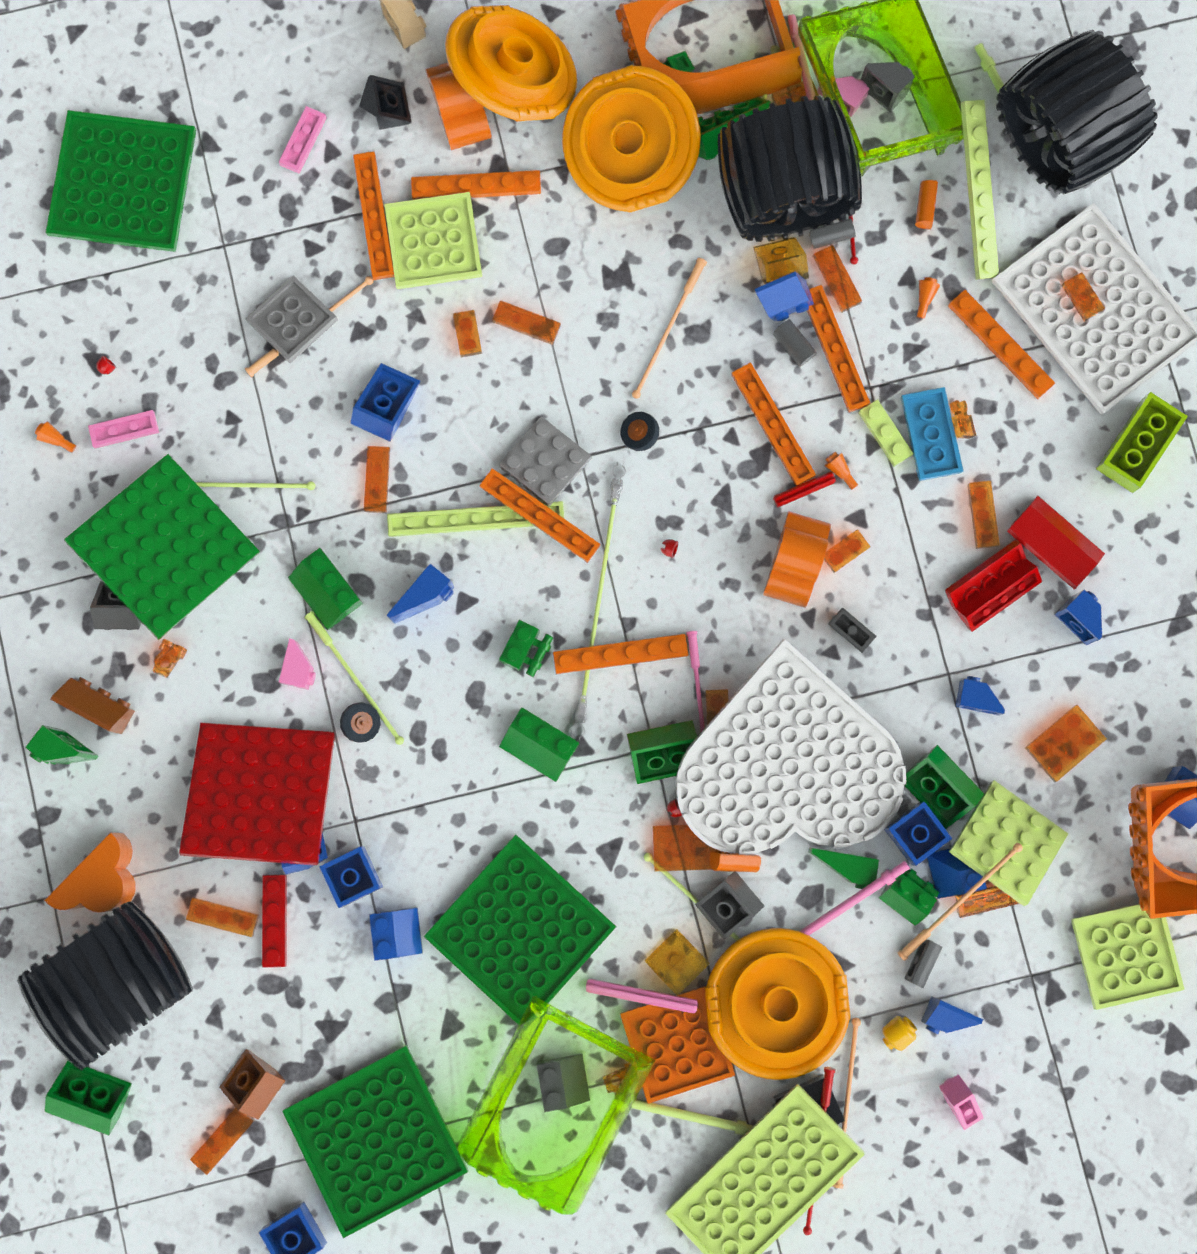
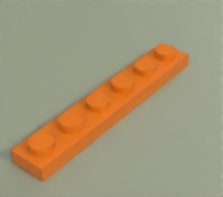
(478, 184)
(373, 215)
(1001, 344)
(836, 351)
(773, 424)
(539, 515)
(620, 654)

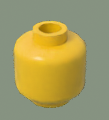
(899, 1033)

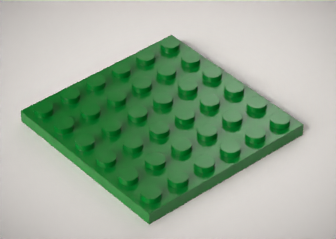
(121, 181)
(162, 546)
(519, 930)
(375, 1141)

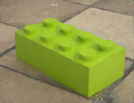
(1141, 442)

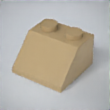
(403, 21)

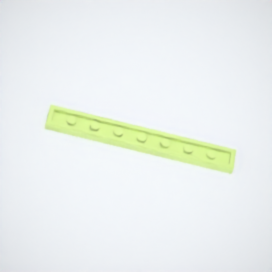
(459, 520)

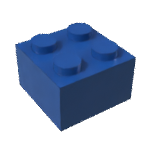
(918, 833)
(351, 876)
(293, 1233)

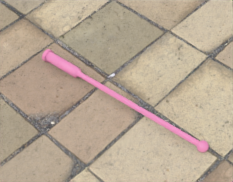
(695, 664)

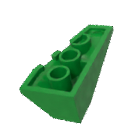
(711, 126)

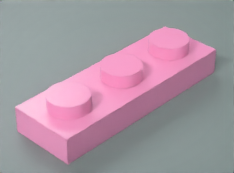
(302, 139)
(123, 429)

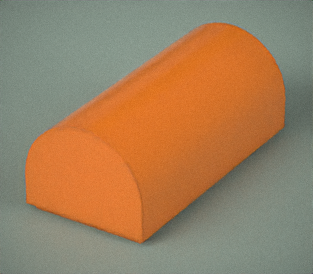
(926, 204)
(734, 862)

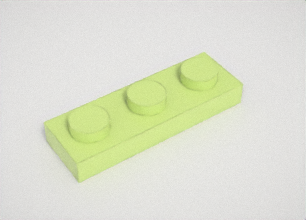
(885, 433)

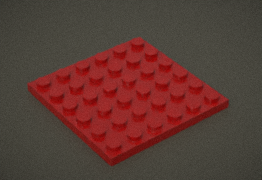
(258, 794)

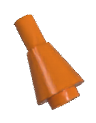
(927, 291)
(50, 435)
(838, 465)

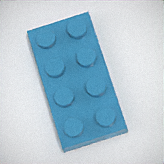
(931, 434)

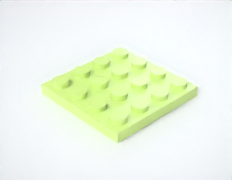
(433, 240)
(994, 829)
(1126, 956)

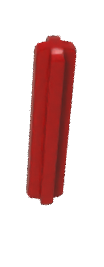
(804, 489)

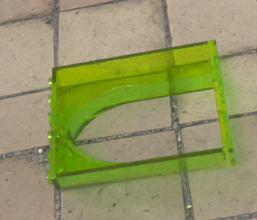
(905, 35)
(482, 1138)

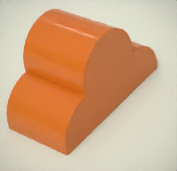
(460, 113)
(797, 559)
(99, 880)

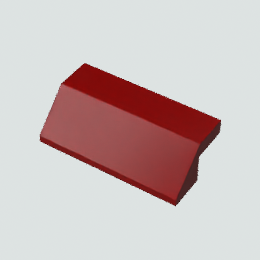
(1056, 542)
(993, 585)

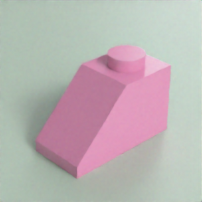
(852, 92)
(296, 667)
(961, 1101)

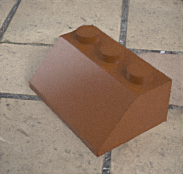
(94, 704)

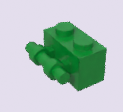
(520, 645)
(910, 896)

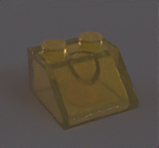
(781, 259)
(676, 962)

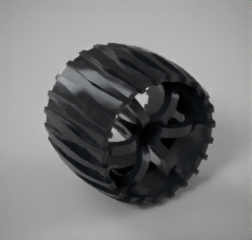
(1077, 111)
(789, 168)
(104, 984)

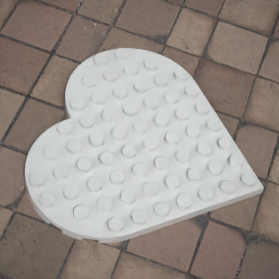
(788, 761)

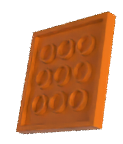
(679, 1044)

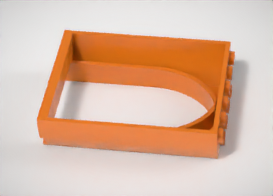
(721, 86)
(1159, 887)

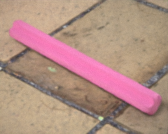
(641, 995)

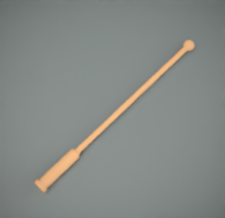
(700, 263)
(272, 354)
(926, 933)
(855, 1022)

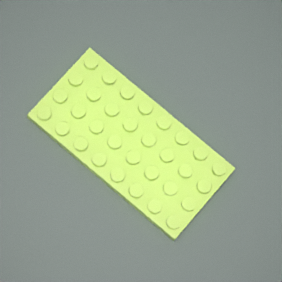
(766, 1179)

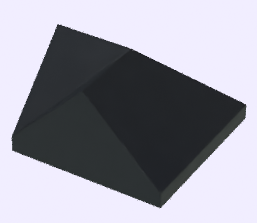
(386, 101)

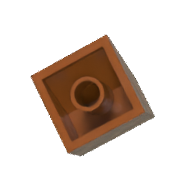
(251, 1084)

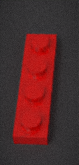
(274, 921)

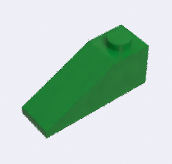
(850, 867)

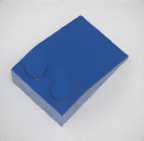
(384, 402)
(424, 593)

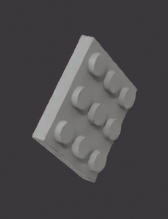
(291, 319)
(545, 461)

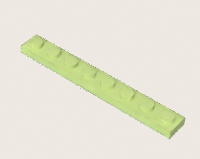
(979, 189)

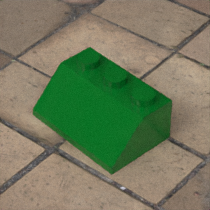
(324, 589)
(539, 744)
(58, 747)
(659, 750)
(942, 786)
(87, 1098)

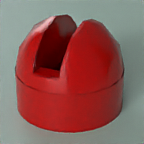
(105, 366)
(670, 548)
(674, 808)

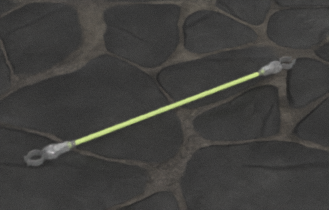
(616, 487)

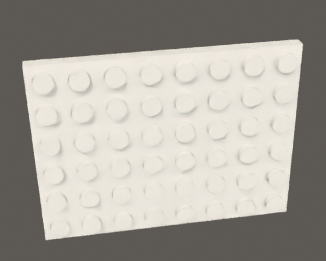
(1122, 344)

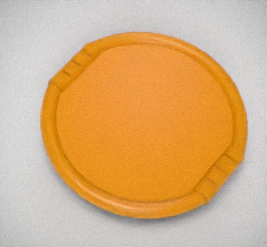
(511, 63)
(631, 138)
(777, 1003)

